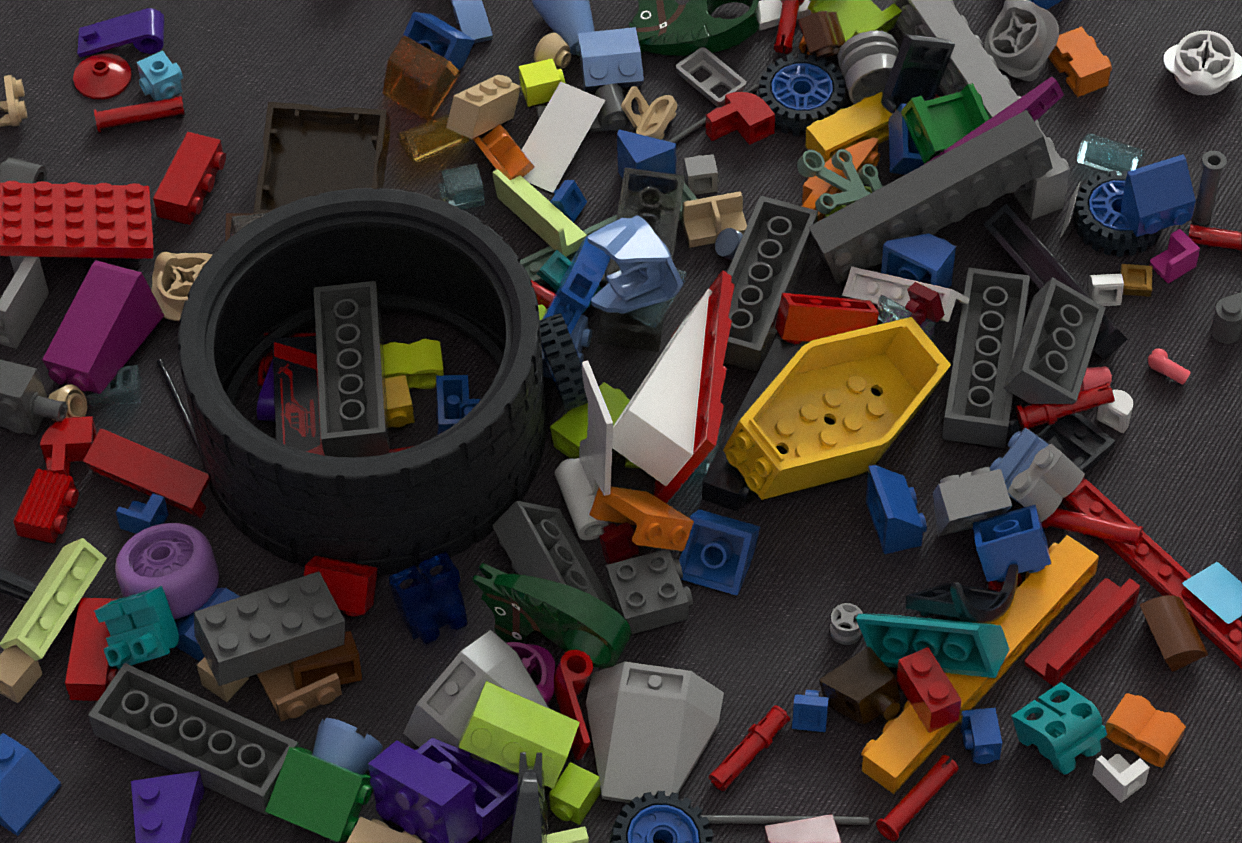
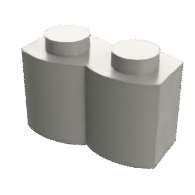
(1046, 481)

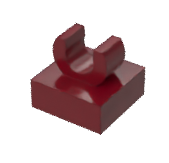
(924, 304)
(617, 542)

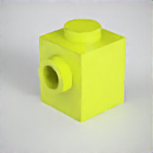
(539, 81)

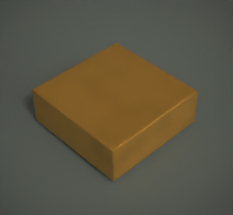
(1137, 280)

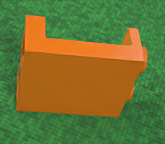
(655, 520)

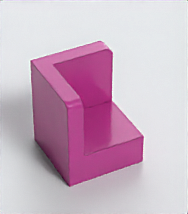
(1177, 259)

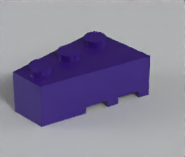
(492, 788)
(166, 807)

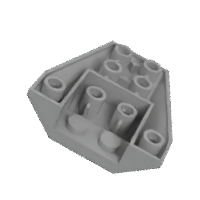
(452, 697)
(649, 727)

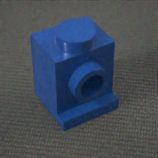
(981, 734)

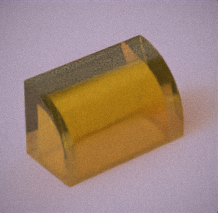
(430, 139)

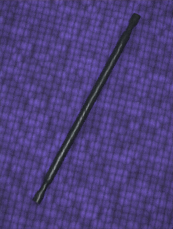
(178, 401)

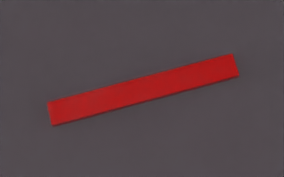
(1159, 570)

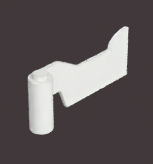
(592, 470)

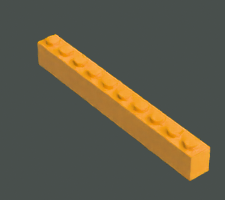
(1034, 606)

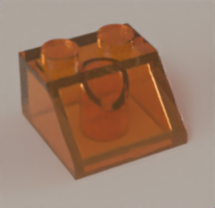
(418, 78)

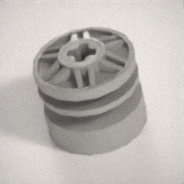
(867, 63)

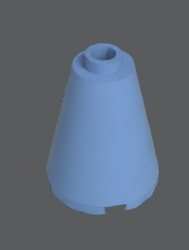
(567, 19)
(344, 746)

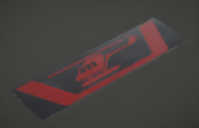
(297, 393)

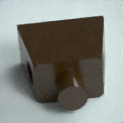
(862, 688)

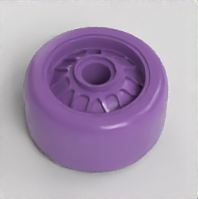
(172, 558)

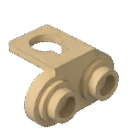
(16, 109)
(653, 118)

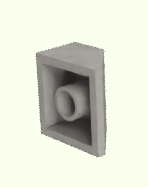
(969, 500)

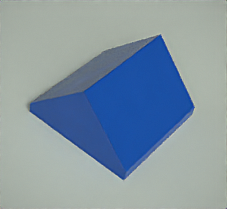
(645, 153)

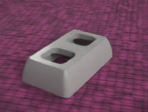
(720, 74)

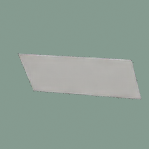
(559, 134)

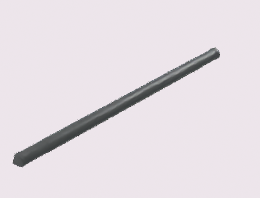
(758, 819)

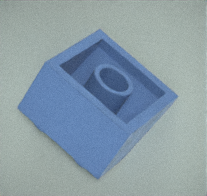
(610, 58)

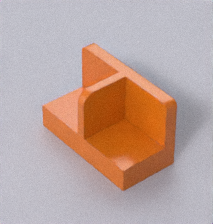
(504, 153)

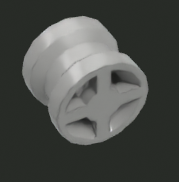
(845, 615)

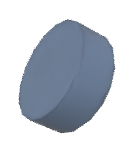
(728, 242)

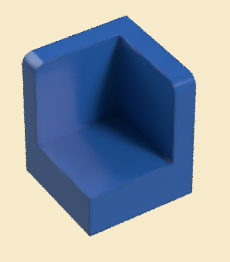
(141, 515)

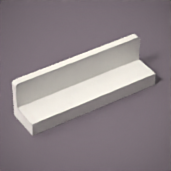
(871, 285)

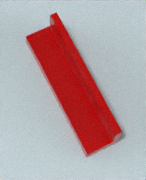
(147, 471)
(1082, 630)

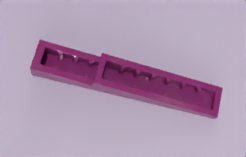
(1035, 102)

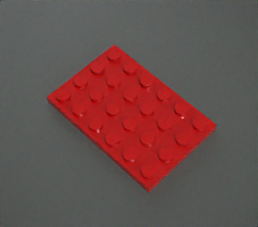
(75, 220)

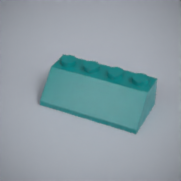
(957, 645)

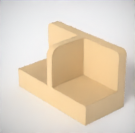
(708, 216)

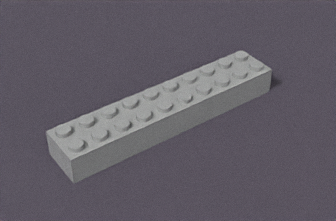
(972, 64)

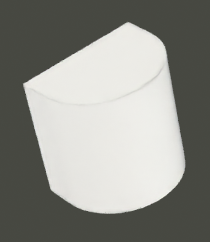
(1106, 289)
(1118, 413)

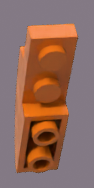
(862, 153)

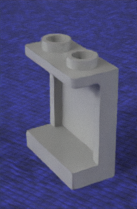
(21, 299)

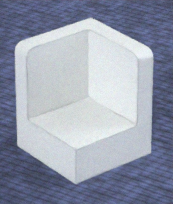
(1119, 776)

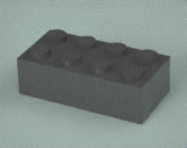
(269, 628)

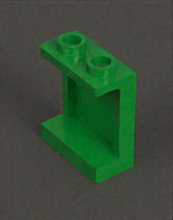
(943, 120)
(319, 795)

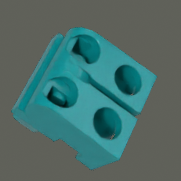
(138, 627)
(1061, 728)

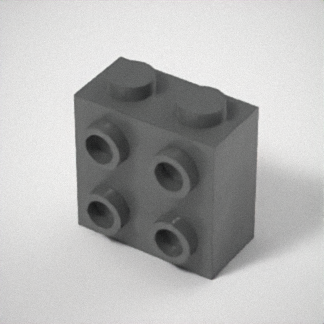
(649, 590)

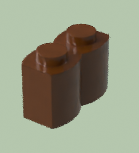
(822, 33)

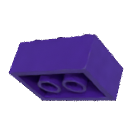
(423, 796)

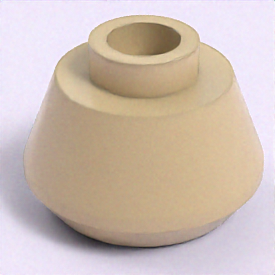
(553, 47)
(74, 400)

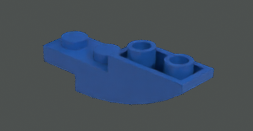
(578, 284)

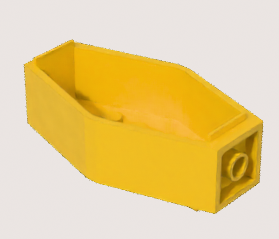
(835, 381)

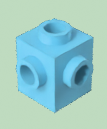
(162, 82)

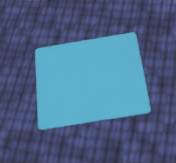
(1218, 591)

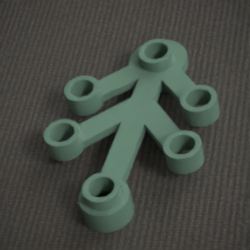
(812, 165)

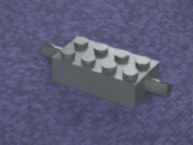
(25, 400)

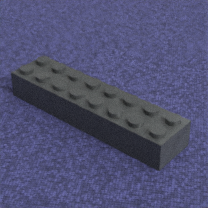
(933, 195)

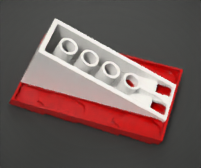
(678, 406)

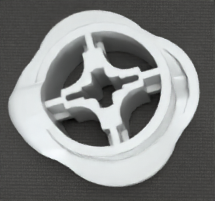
(1187, 57)

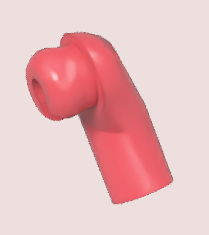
(1159, 362)

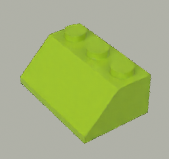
(512, 724)

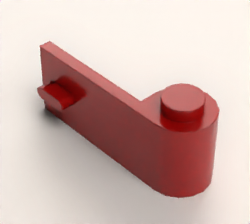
(570, 681)

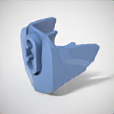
(645, 267)

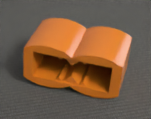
(1144, 729)

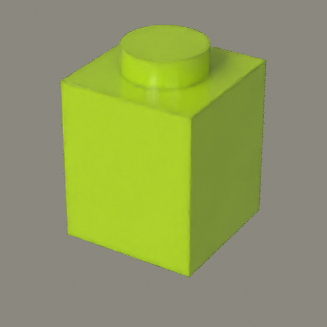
(574, 793)

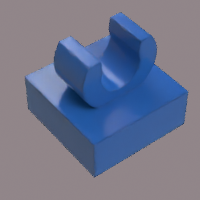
(569, 199)
(810, 712)

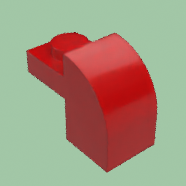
(742, 113)
(67, 442)

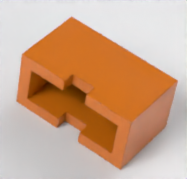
(1082, 61)

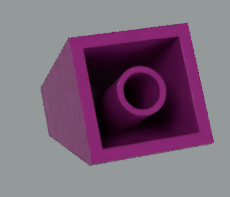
(102, 327)

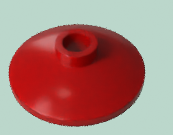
(102, 76)

